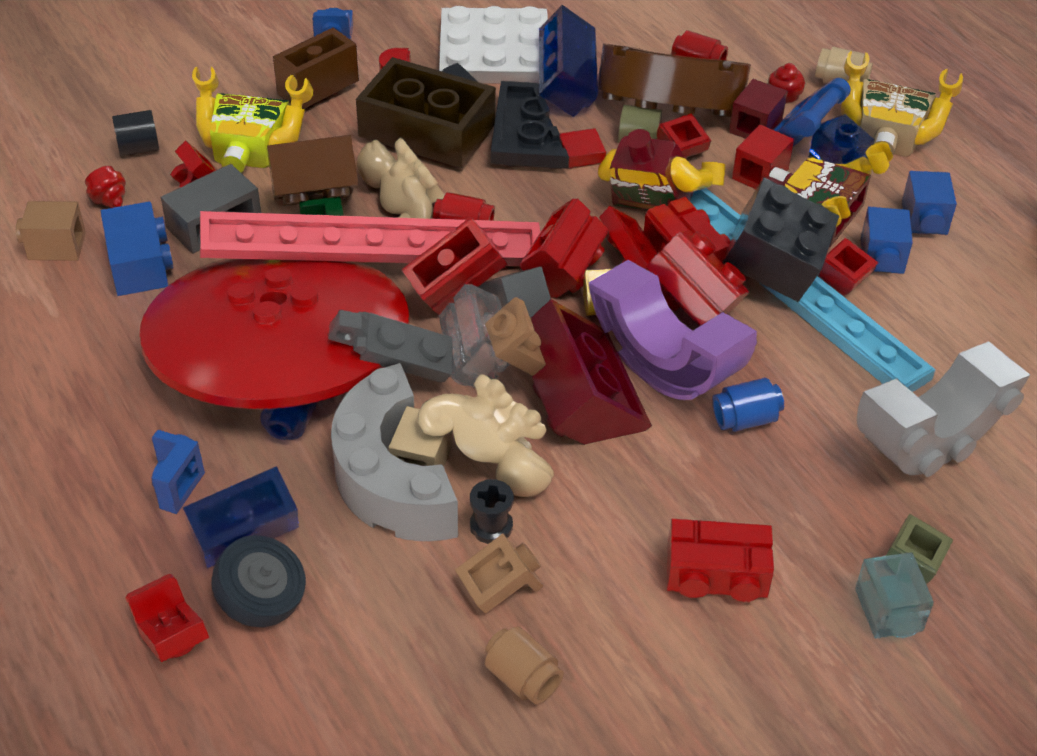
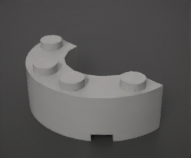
(948, 418)
(378, 485)

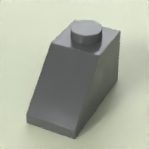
(526, 285)

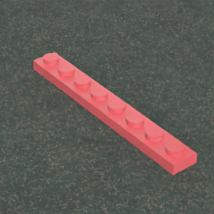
(345, 237)

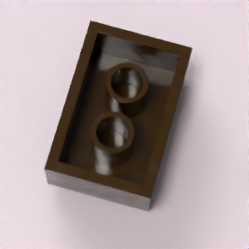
(428, 109)

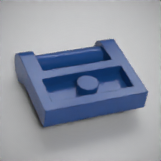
(807, 115)

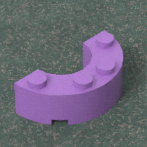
(658, 344)

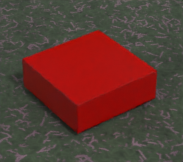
(583, 147)

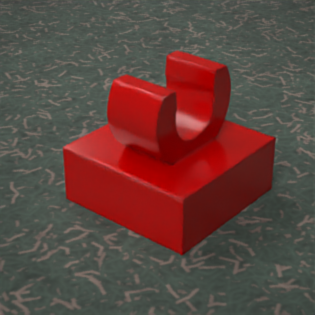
(194, 165)

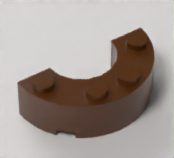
(671, 80)

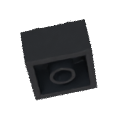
(781, 239)

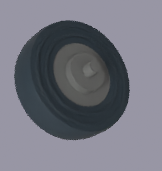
(258, 581)

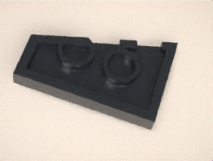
(524, 129)

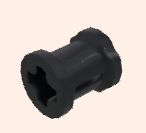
(491, 503)

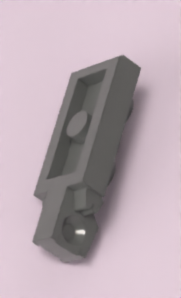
(394, 342)

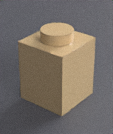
(415, 446)

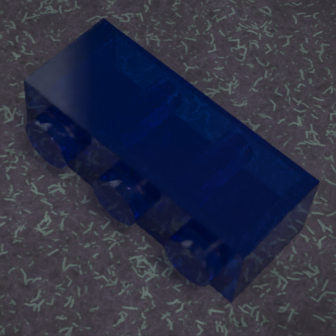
(568, 61)

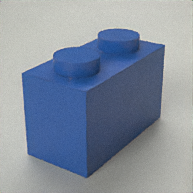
(135, 248)

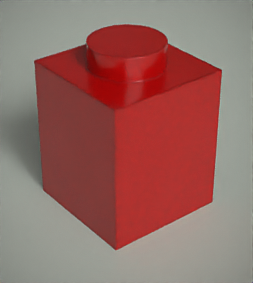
(760, 154)

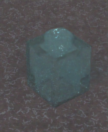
(894, 595)

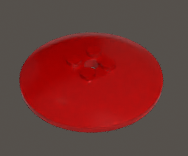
(261, 330)

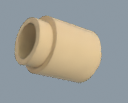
(832, 64)

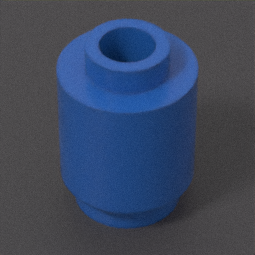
(748, 405)

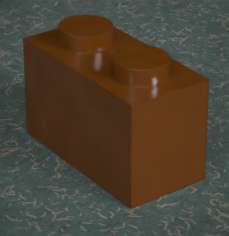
(325, 60)

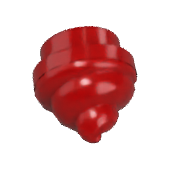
(789, 79)
(106, 187)

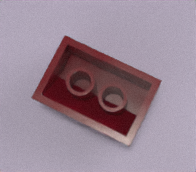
(583, 379)

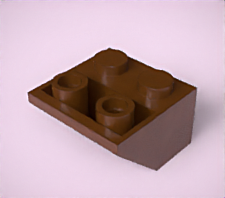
(312, 169)

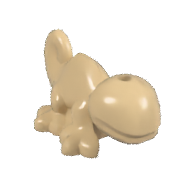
(404, 184)
(492, 431)

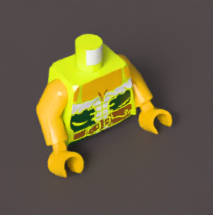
(243, 126)

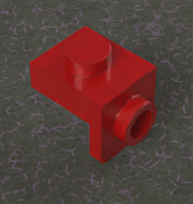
(165, 618)

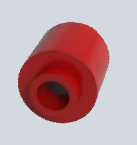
(698, 46)
(462, 207)

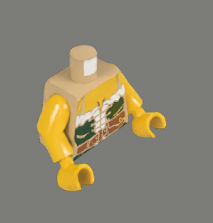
(896, 112)

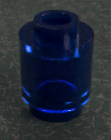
(287, 422)

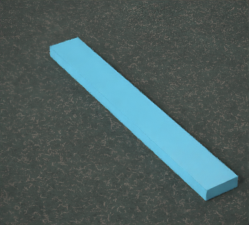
(836, 316)

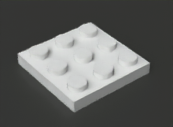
(492, 42)

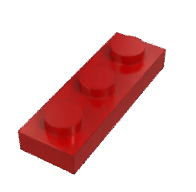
(632, 242)

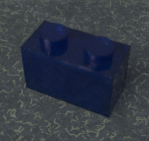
(244, 509)

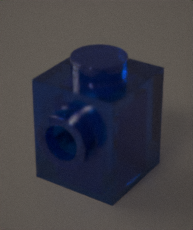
(840, 141)

